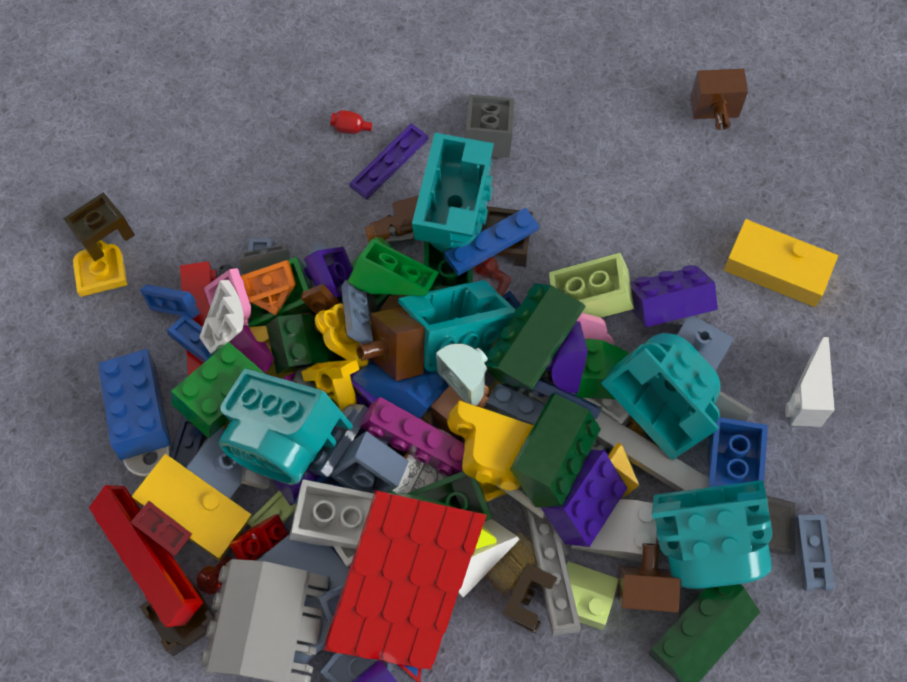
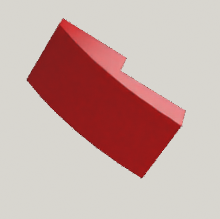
(259, 538)

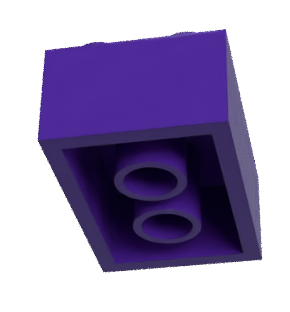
(673, 295)
(588, 502)

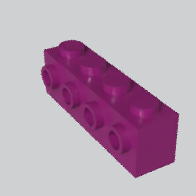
(414, 437)

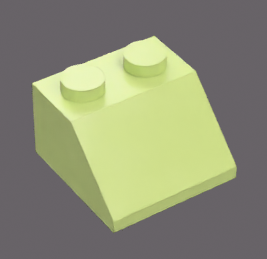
(592, 594)

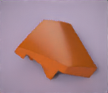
(270, 286)

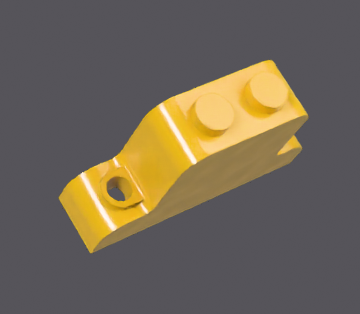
(490, 443)

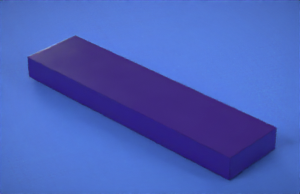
(388, 161)

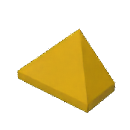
(623, 467)

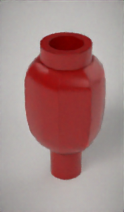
(349, 122)

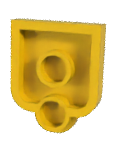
(101, 275)
(335, 336)

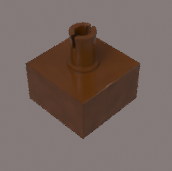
(719, 95)
(395, 344)
(648, 585)

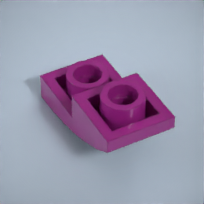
(254, 350)

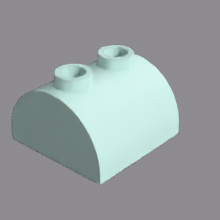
(463, 371)

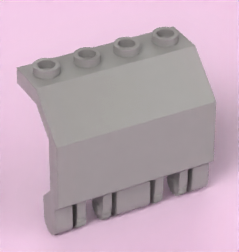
(262, 621)

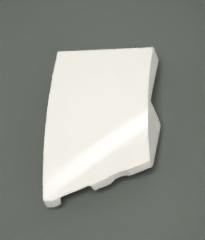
(223, 319)

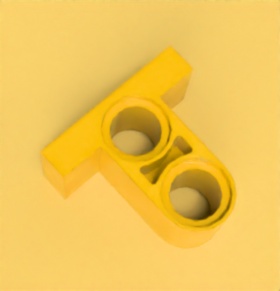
(334, 380)

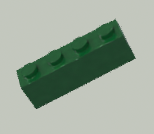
(533, 336)
(555, 451)
(705, 632)

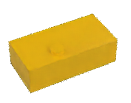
(781, 263)
(194, 505)

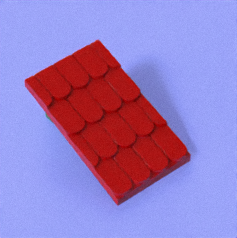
(404, 579)

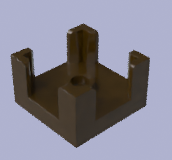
(96, 221)
(518, 250)
(522, 595)
(180, 637)

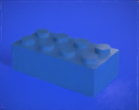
(133, 404)

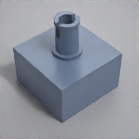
(707, 340)
(370, 465)
(216, 467)

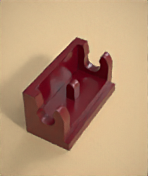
(161, 528)

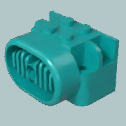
(453, 178)
(459, 317)
(668, 392)
(277, 425)
(715, 534)

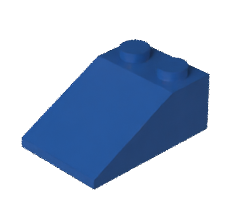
(410, 394)
(736, 452)

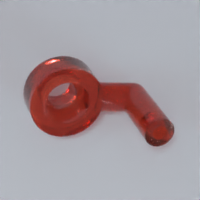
(490, 269)
(208, 577)

